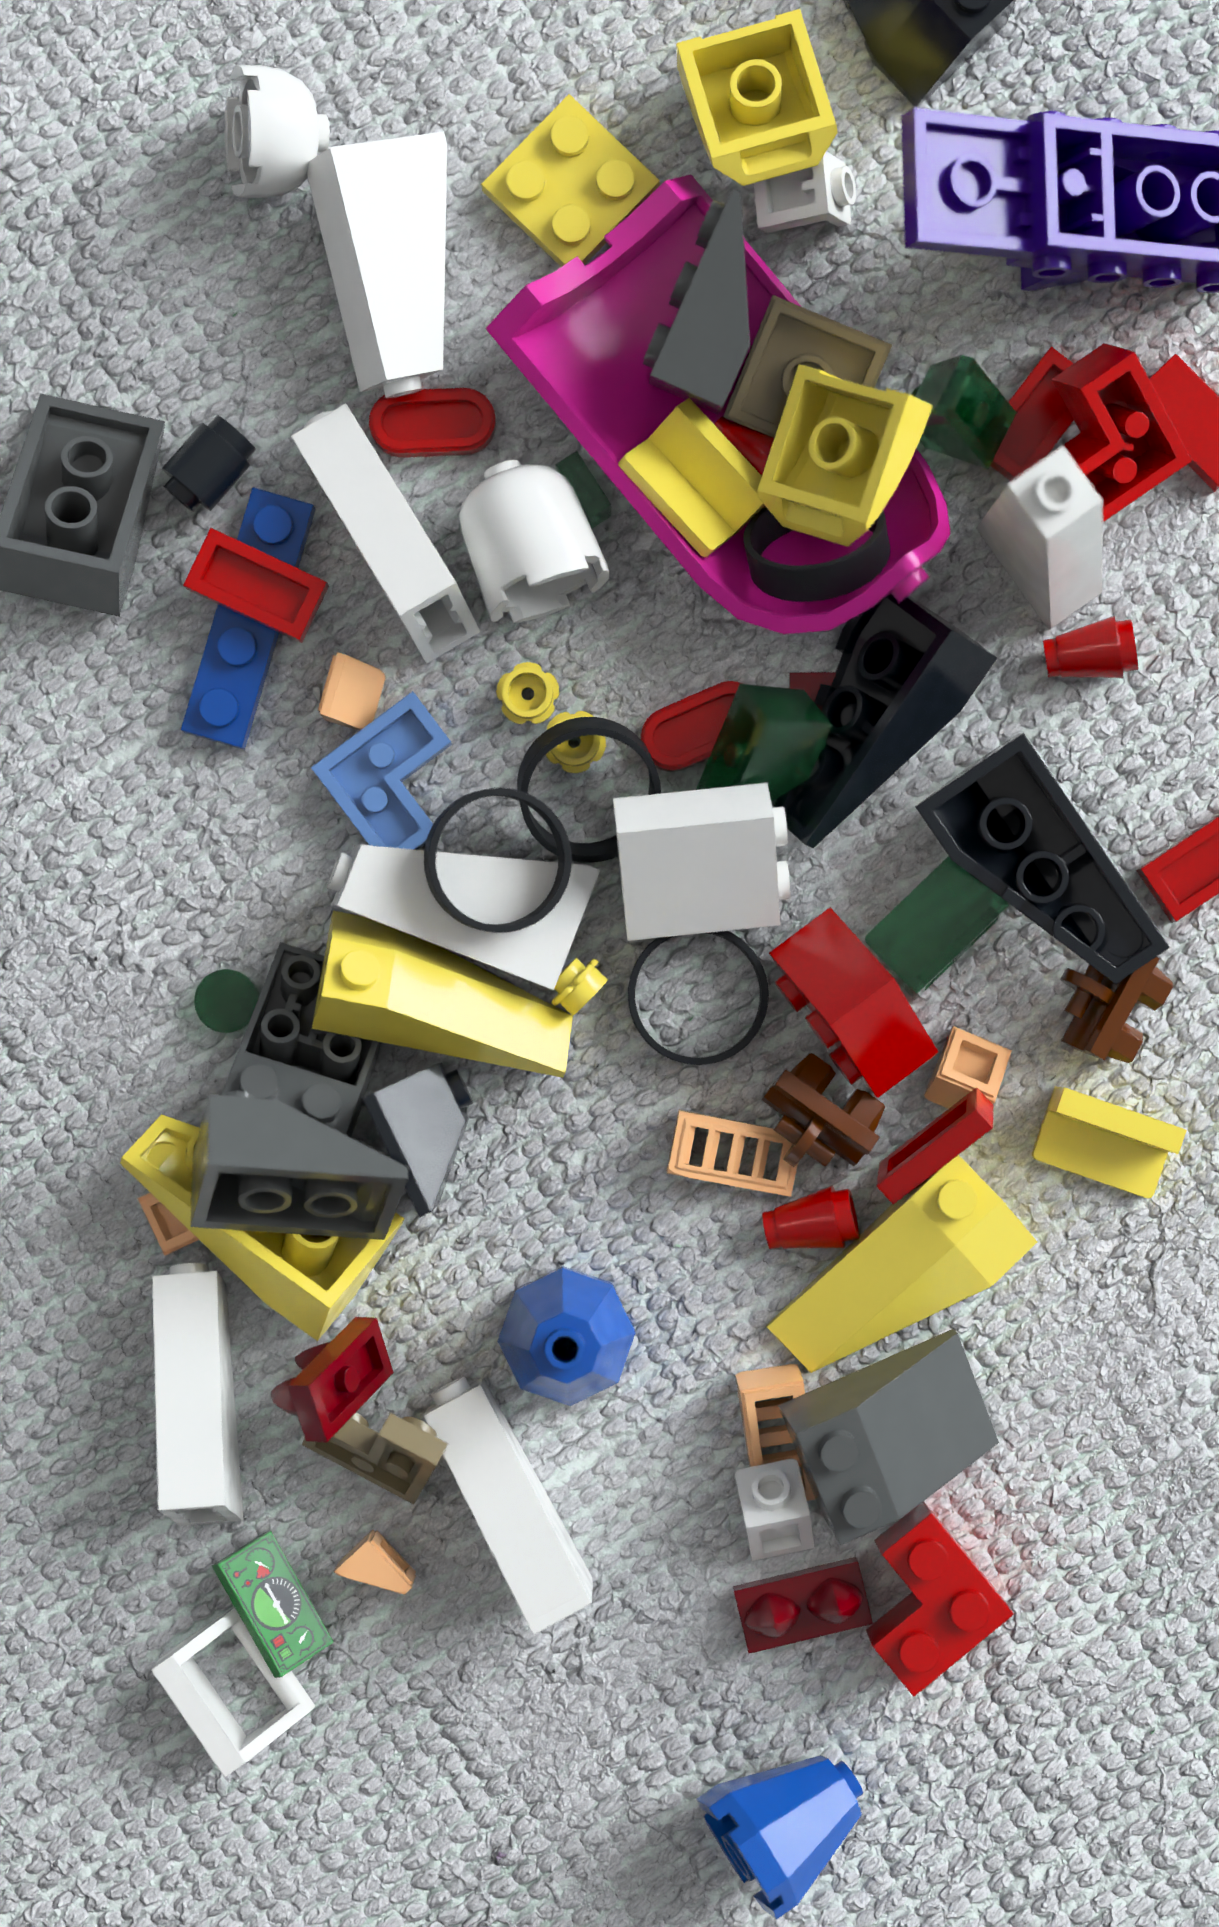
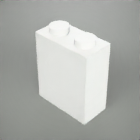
(700, 861)

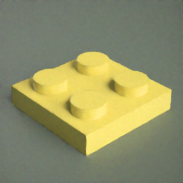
(569, 183)

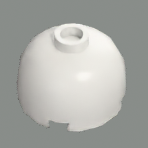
(271, 131)

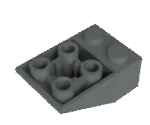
(711, 330)
(292, 1062)

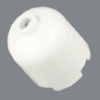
(529, 541)

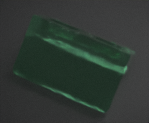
(935, 926)

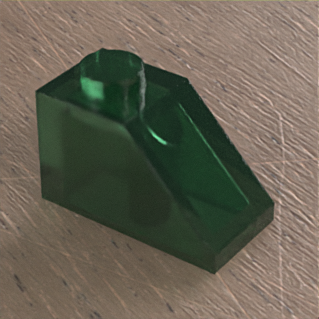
(967, 411)
(768, 739)

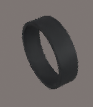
(813, 581)
(558, 734)
(563, 870)
(761, 1013)

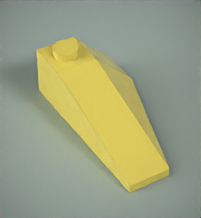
(431, 1000)
(910, 1263)
(294, 1274)

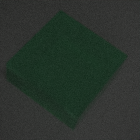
(592, 498)

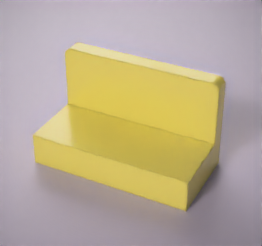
(695, 478)
(1105, 1142)

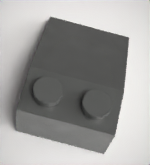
(78, 504)
(288, 1173)
(889, 1434)

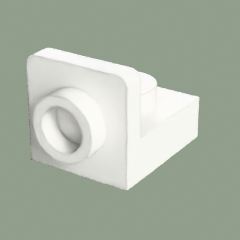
(806, 197)
(774, 1509)

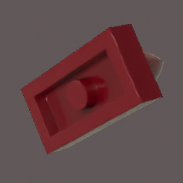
(335, 1379)
(802, 1605)

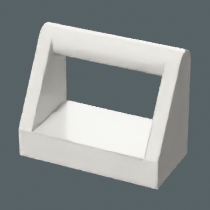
(205, 1709)

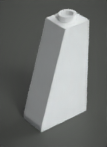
(386, 254)
(386, 532)
(1049, 536)
(394, 891)
(195, 1398)
(509, 1504)

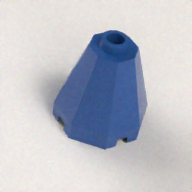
(574, 1307)
(783, 1825)

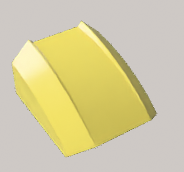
(758, 99)
(839, 454)

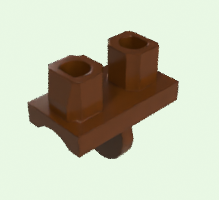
(1103, 1008)
(815, 1122)

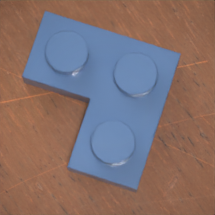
(369, 773)

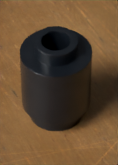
(207, 464)

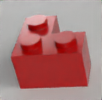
(1124, 428)
(852, 1004)
(948, 1605)

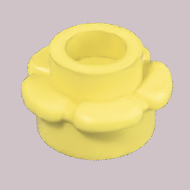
(510, 693)
(579, 758)
(578, 985)

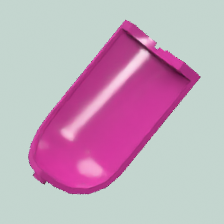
(583, 350)

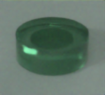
(226, 1000)

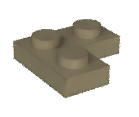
(395, 1458)

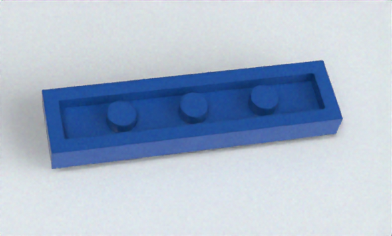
(238, 647)

